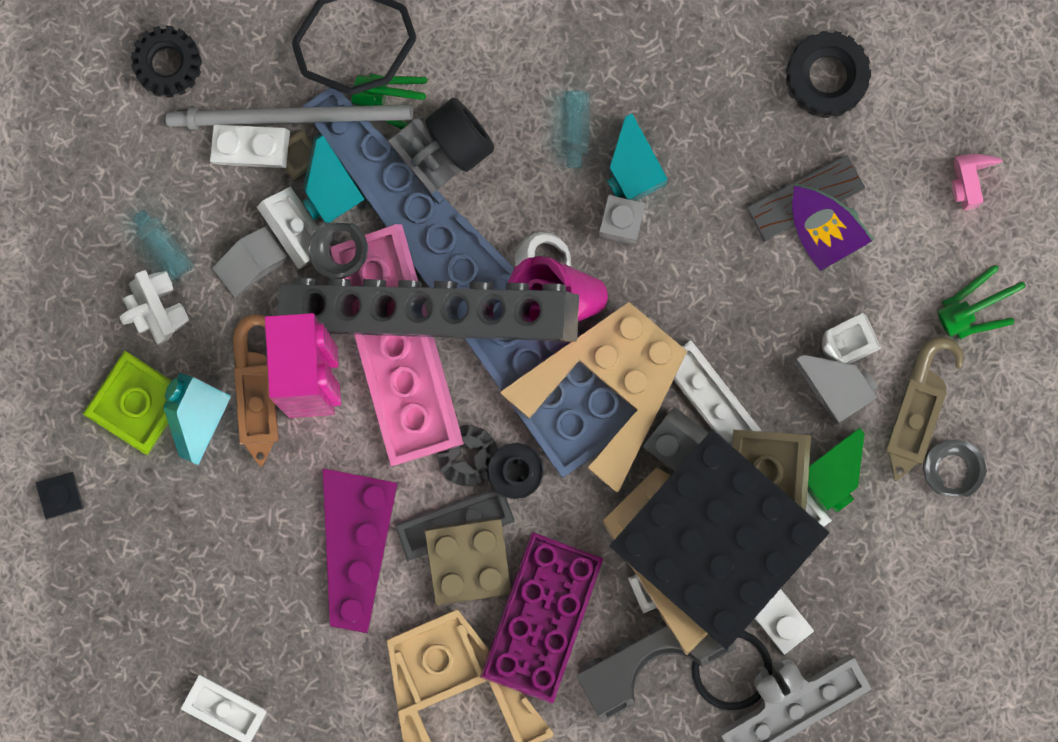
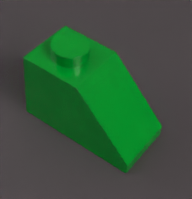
(837, 473)

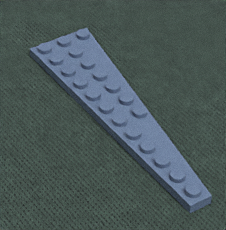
(444, 246)

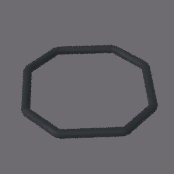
(366, 86)

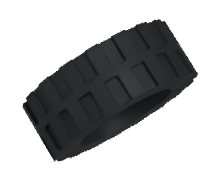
(835, 46)

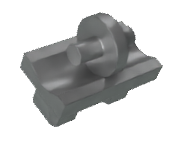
(423, 156)

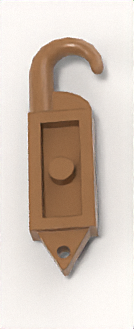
(254, 407)

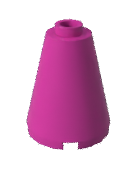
(547, 270)

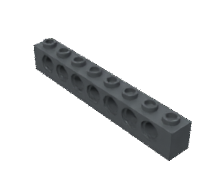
(555, 321)

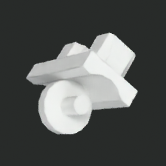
(147, 310)

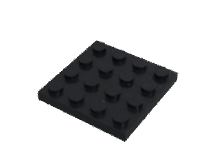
(719, 539)

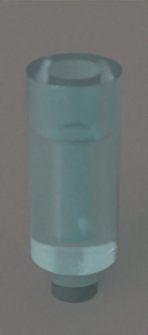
(575, 127)
(163, 246)

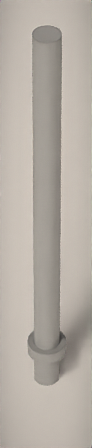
(194, 118)

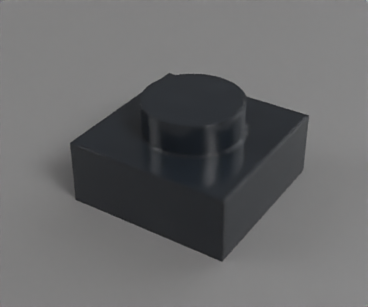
(59, 495)

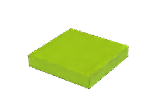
(132, 403)

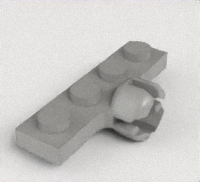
(796, 700)

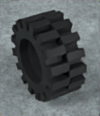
(159, 40)

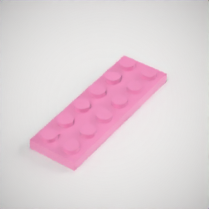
(401, 370)

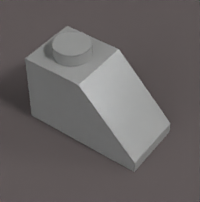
(837, 385)

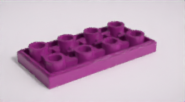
(541, 618)

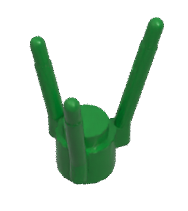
(378, 95)
(958, 316)

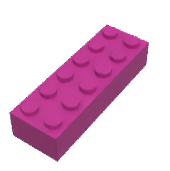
(301, 366)

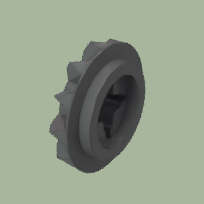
(461, 472)

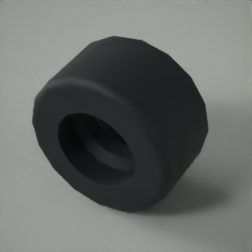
(459, 134)

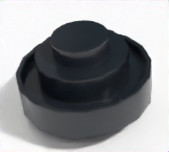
(515, 470)

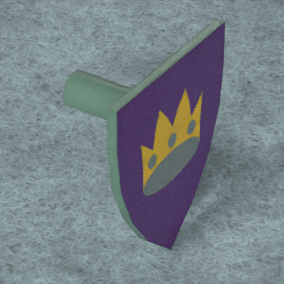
(826, 226)

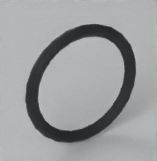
(733, 705)

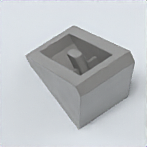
(250, 260)

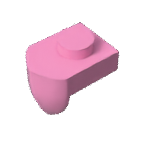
(966, 185)

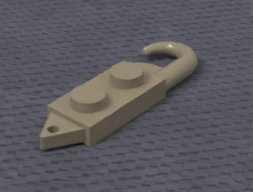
(919, 408)

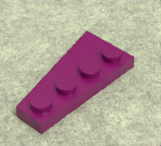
(356, 537)

